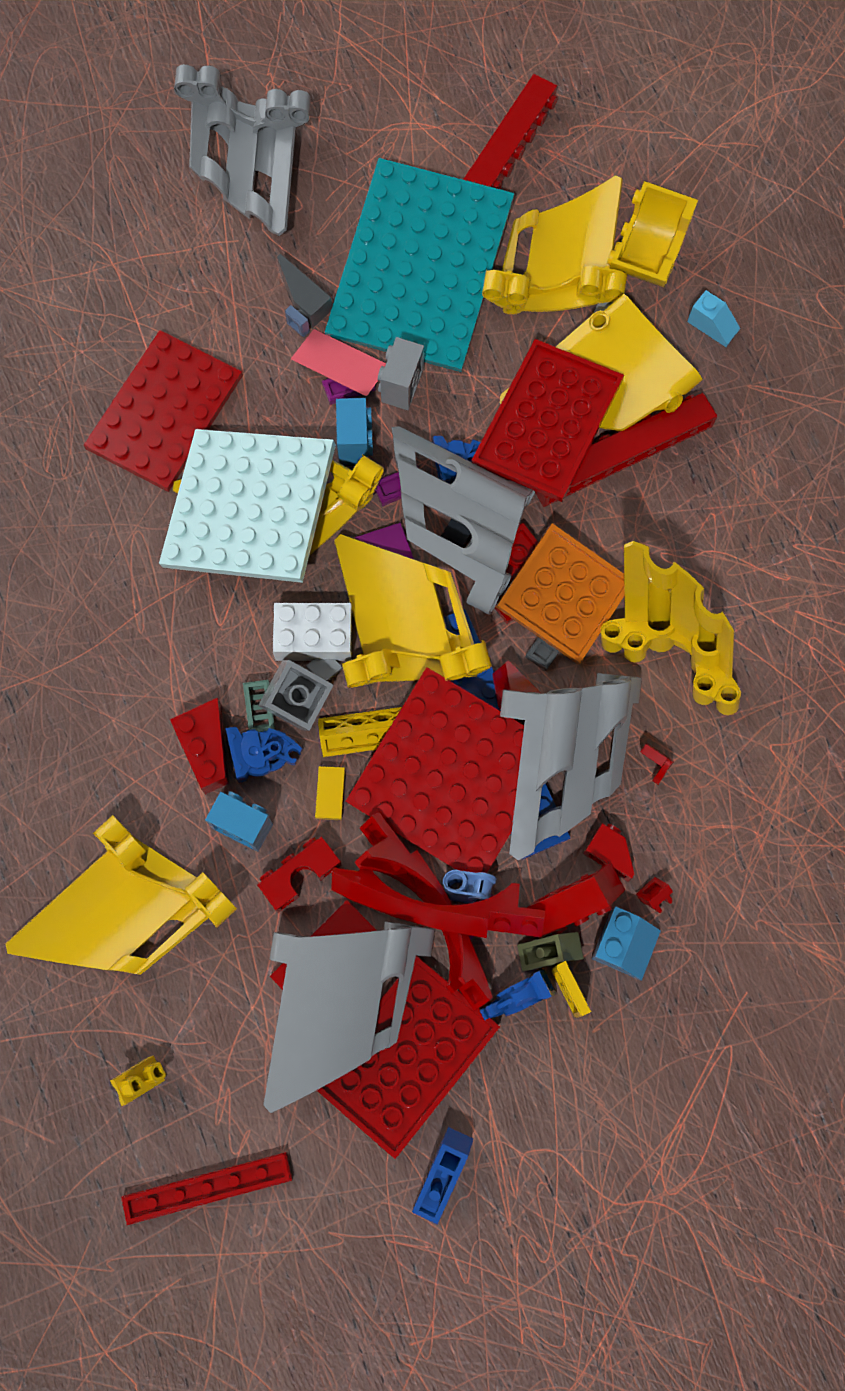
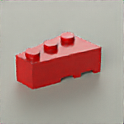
(204, 744)
(579, 899)

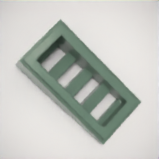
(254, 686)

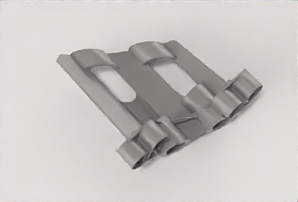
(256, 140)
(476, 499)
(561, 735)

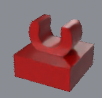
(655, 893)

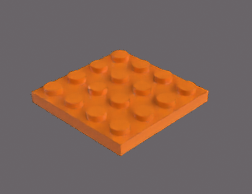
(564, 593)

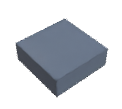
(297, 321)

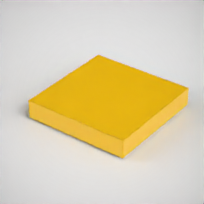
(570, 990)

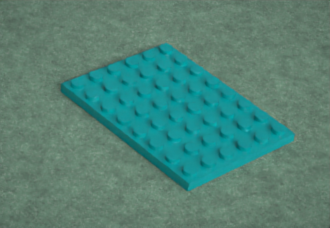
(419, 262)

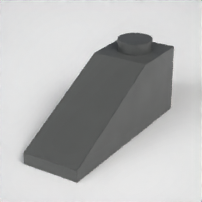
(304, 293)

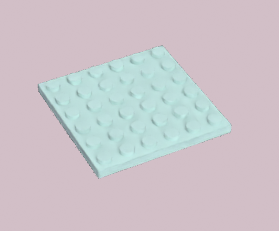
(248, 505)

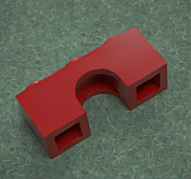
(278, 884)

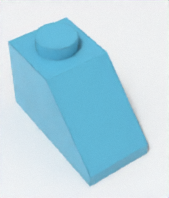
(714, 318)

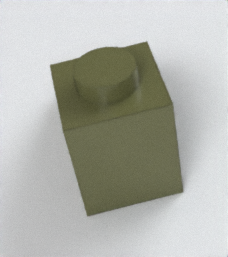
(550, 951)

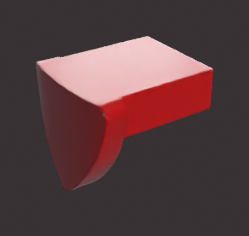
(659, 758)

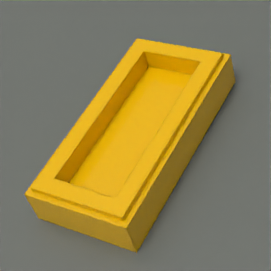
(330, 793)

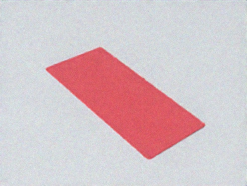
(339, 362)

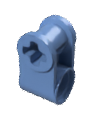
(474, 886)

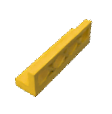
(355, 738)

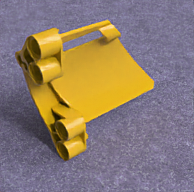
(565, 257)
(119, 908)

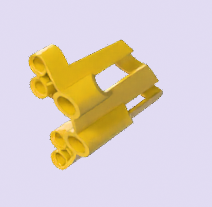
(674, 602)

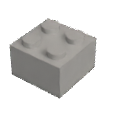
(401, 373)
(295, 695)

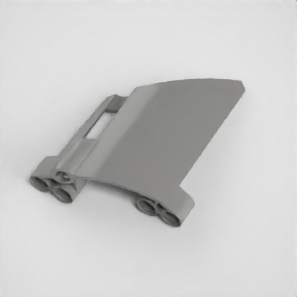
(334, 1004)

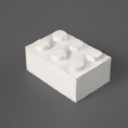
(312, 631)

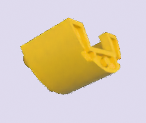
(653, 234)

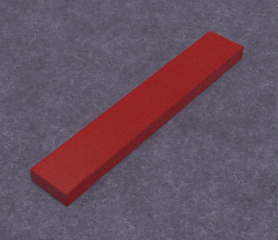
(206, 1188)

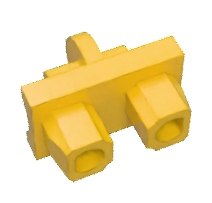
(138, 1080)

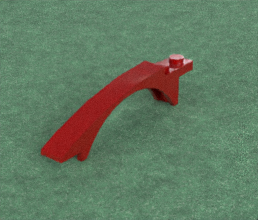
(392, 858)
(493, 914)

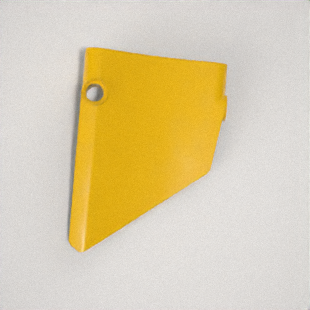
(632, 346)

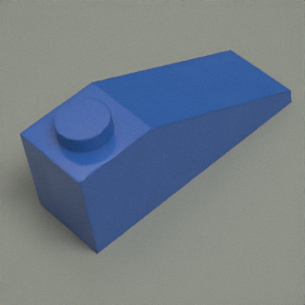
(443, 1175)

